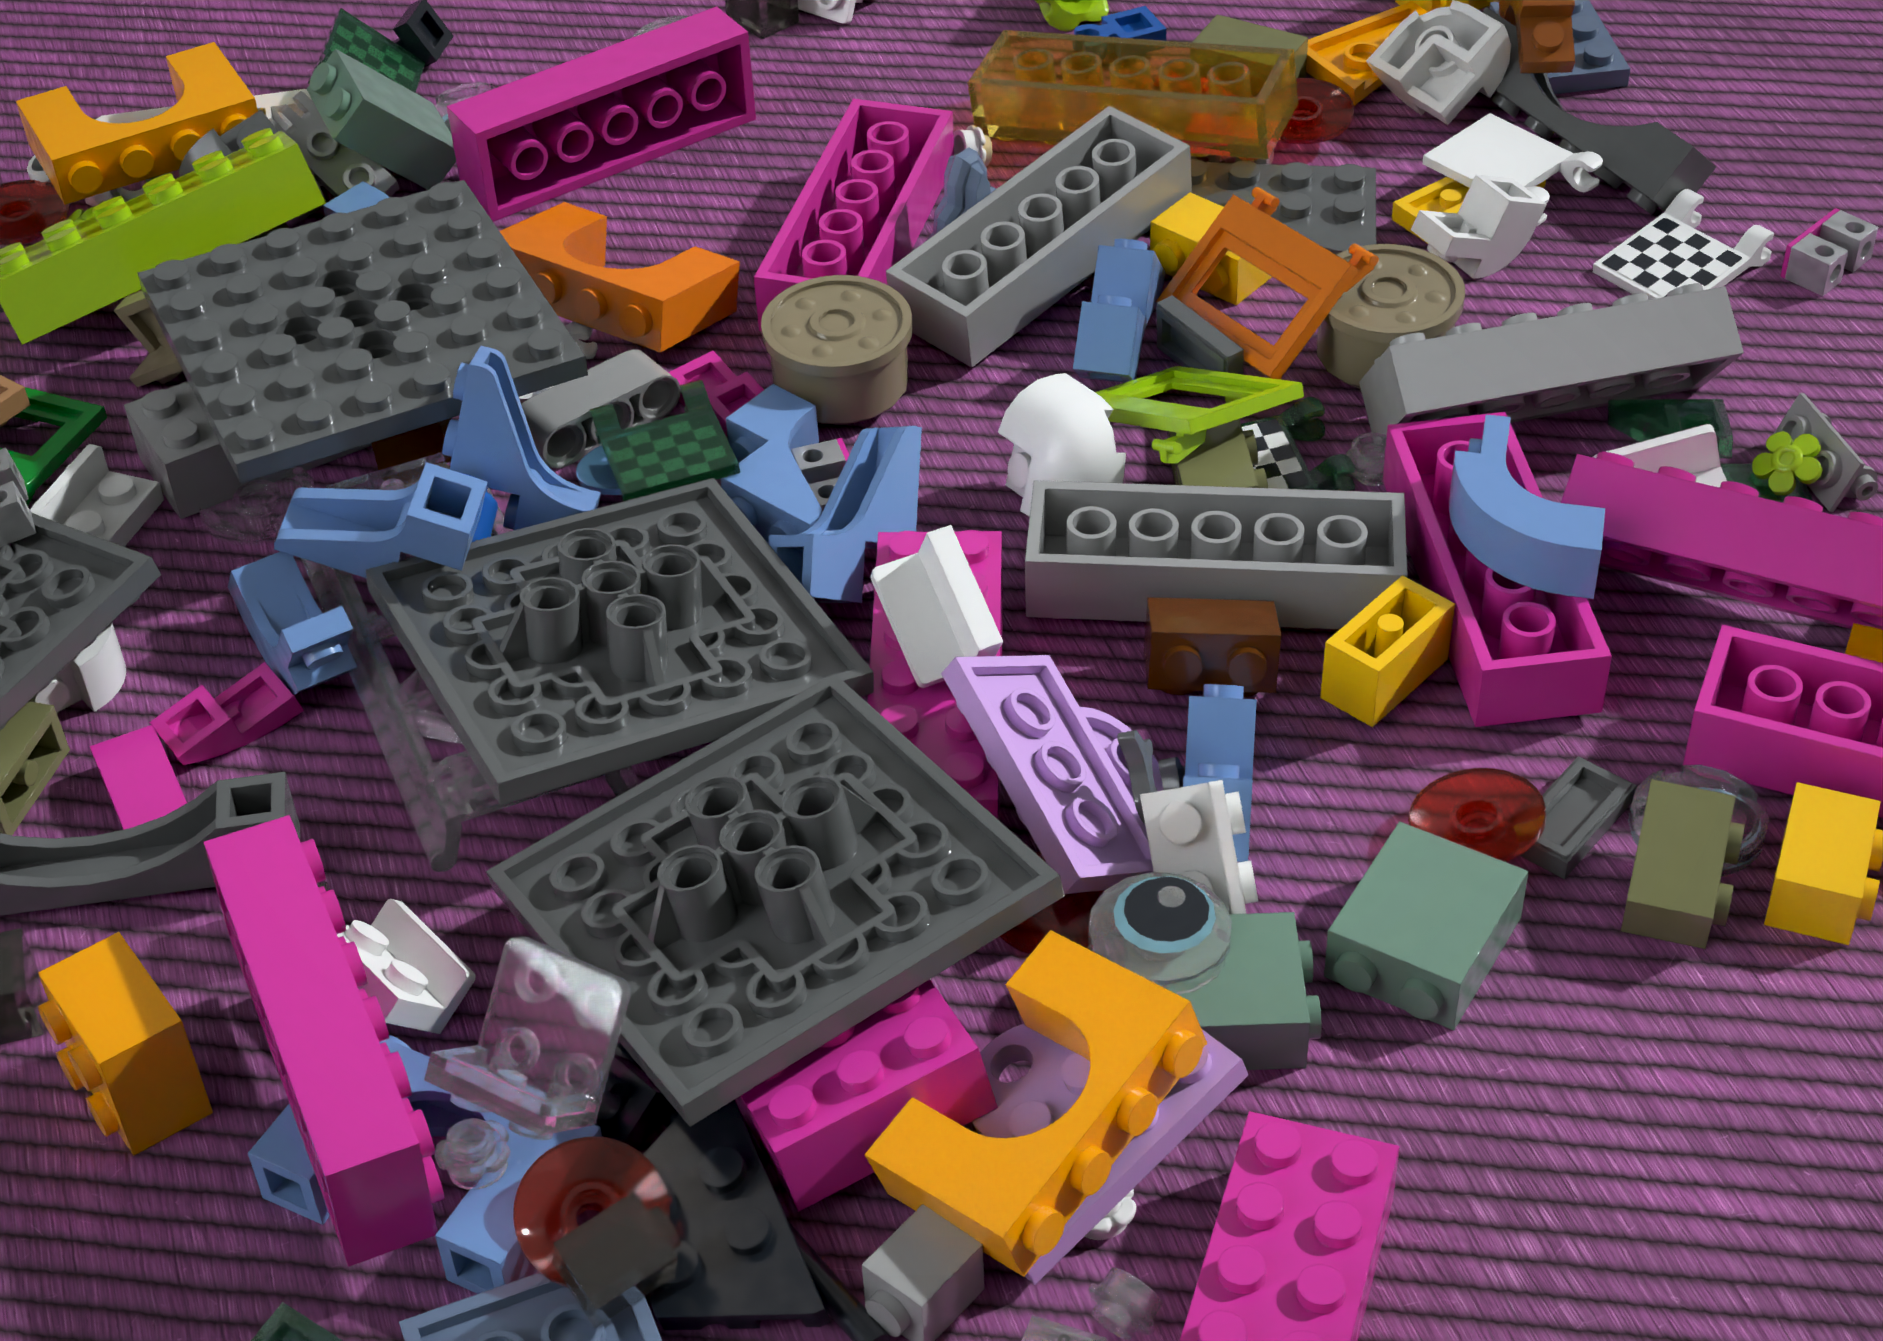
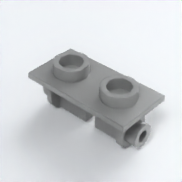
(1842, 468)

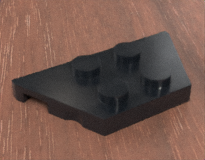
(735, 1240)

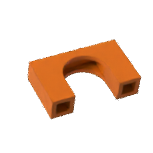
(641, 305)

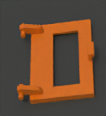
(1282, 255)

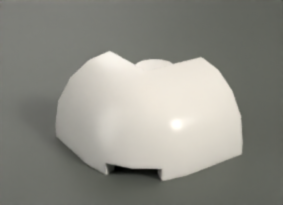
(1443, 59)
(1059, 436)

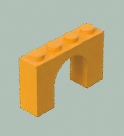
(98, 156)
(1027, 1187)

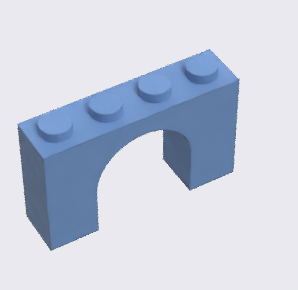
(477, 1238)

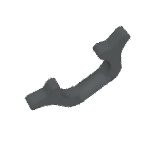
(1139, 762)

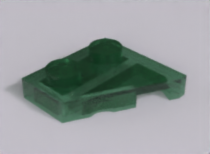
(1660, 417)

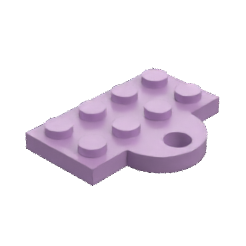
(1056, 767)
(1056, 1084)

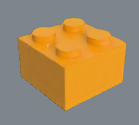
(122, 1044)

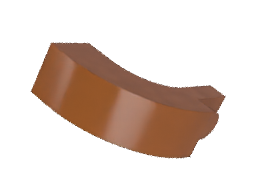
(1542, 34)

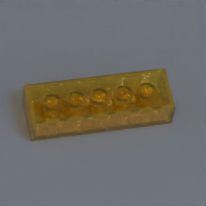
(1200, 93)

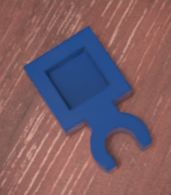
(1132, 23)

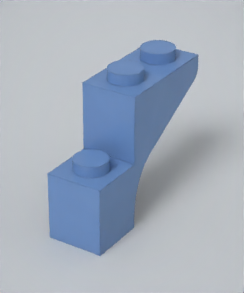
(1122, 301)
(498, 447)
(770, 482)
(870, 497)
(379, 527)
(1223, 747)

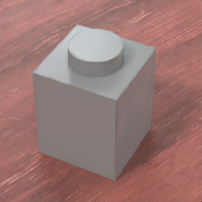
(923, 1277)

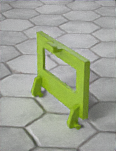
(1242, 395)

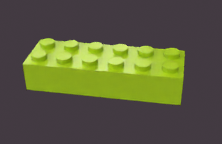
(174, 219)

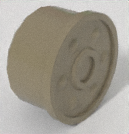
(1399, 297)
(840, 345)

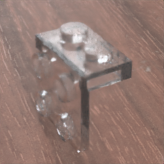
(540, 1044)

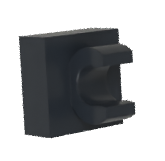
(422, 32)
(629, 1104)

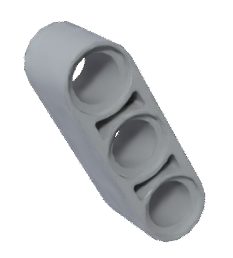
(562, 415)

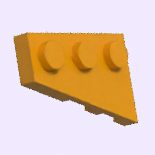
(1343, 52)

